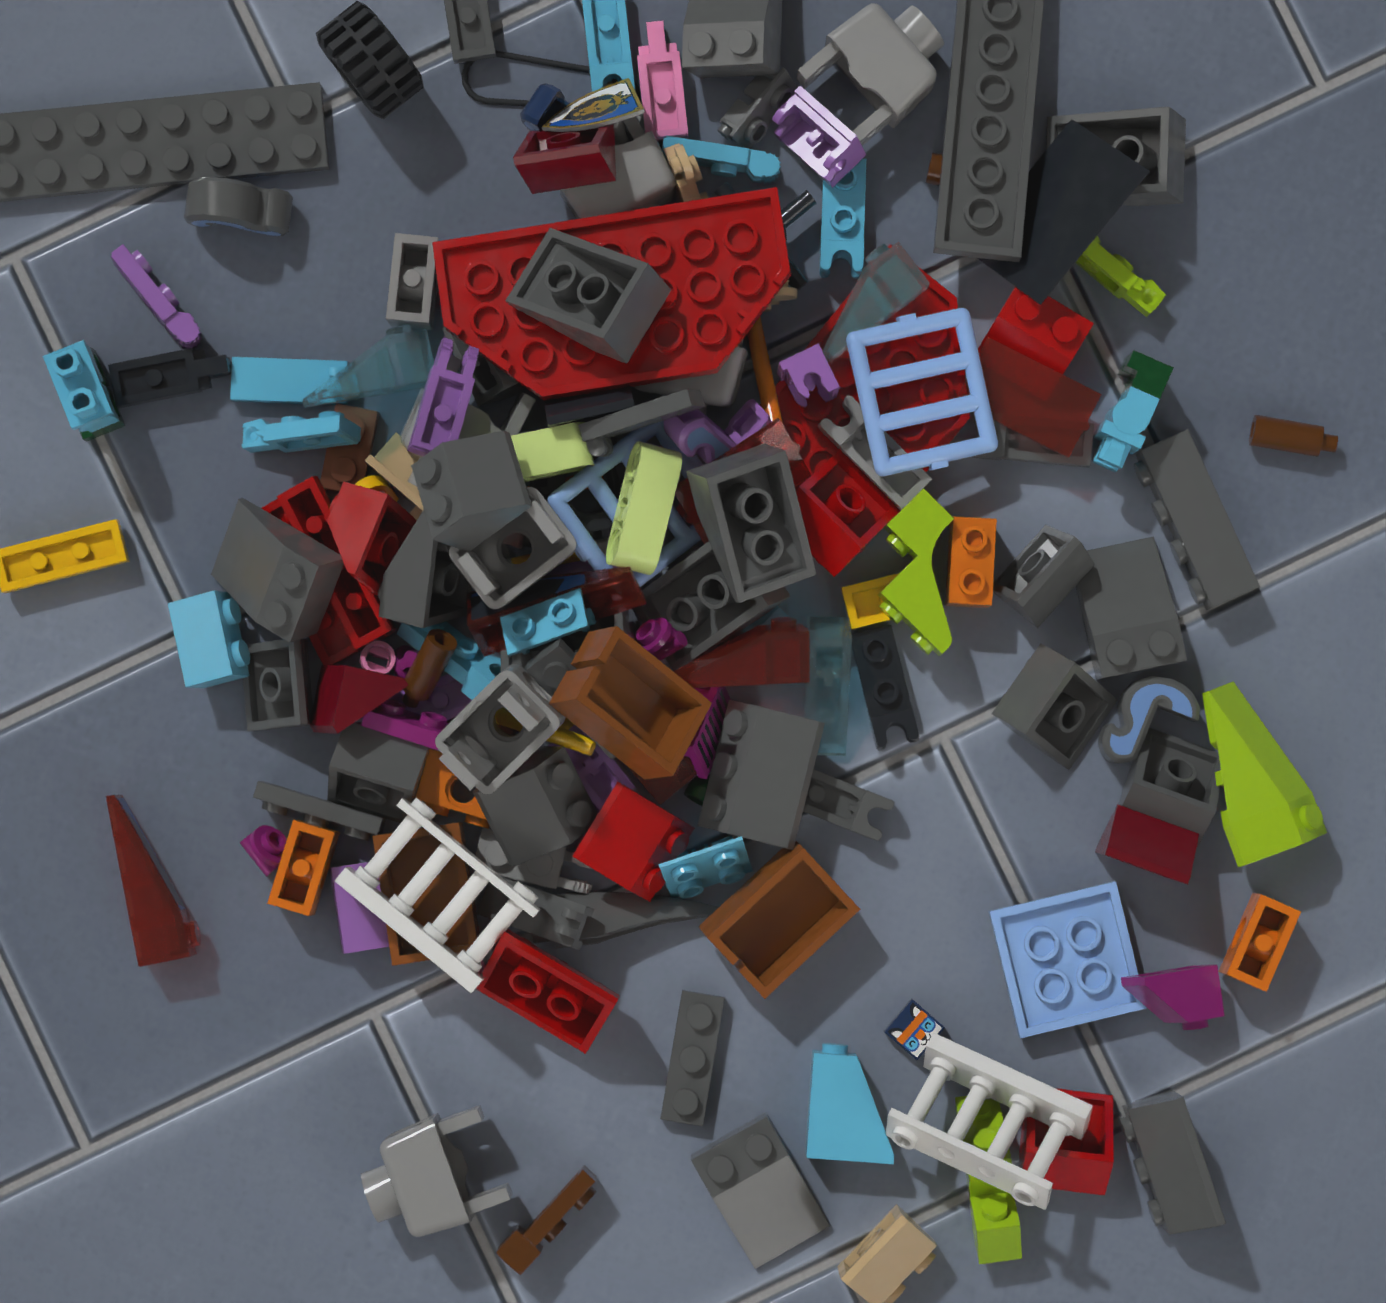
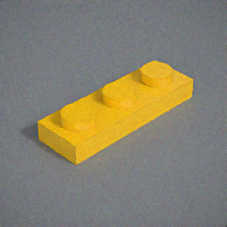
(62, 556)

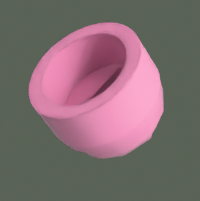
(379, 650)

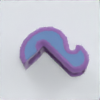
(700, 435)

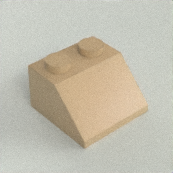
(887, 1258)

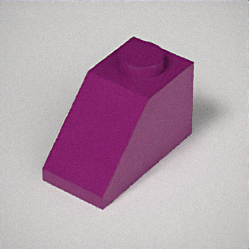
(1180, 994)

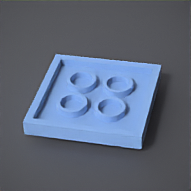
(1065, 959)

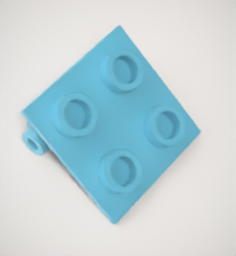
(692, 872)

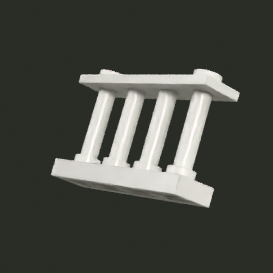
(432, 936)
(1003, 1084)

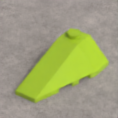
(1264, 793)

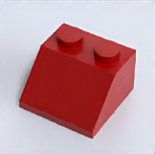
(1041, 332)
(841, 512)
(368, 531)
(632, 840)
(1078, 1164)

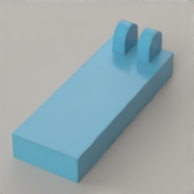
(279, 379)

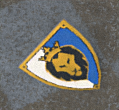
(598, 109)

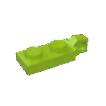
(1117, 277)

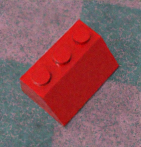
(547, 991)

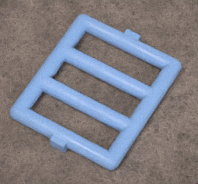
(868, 381)
(592, 478)

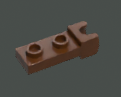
(524, 1245)

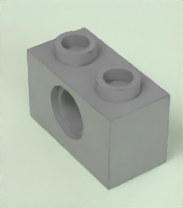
(412, 282)

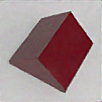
(566, 159)
(349, 694)
(1149, 844)

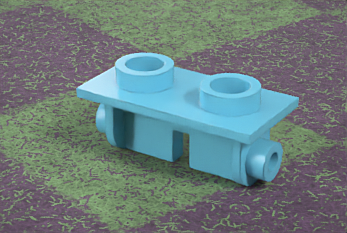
(546, 622)

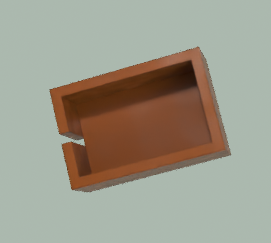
(630, 703)
(434, 898)
(779, 918)

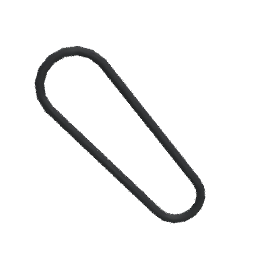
(512, 102)

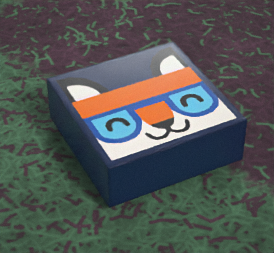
(913, 1029)

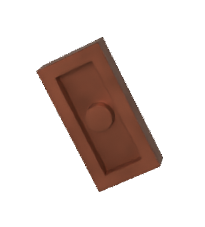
(348, 461)

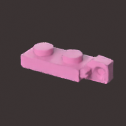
(661, 85)

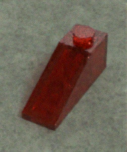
(757, 657)

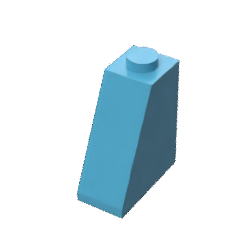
(842, 1111)

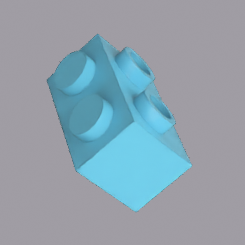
(209, 639)

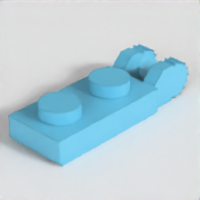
(728, 159)

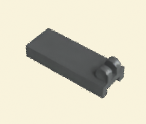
(599, 431)
(556, 921)

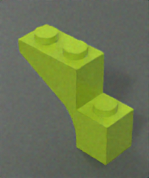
(914, 591)
(992, 1210)

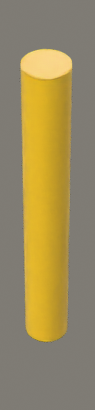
(560, 737)

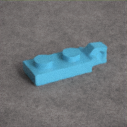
(300, 434)

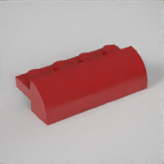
(353, 610)

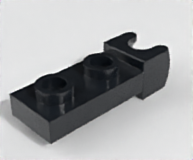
(883, 684)

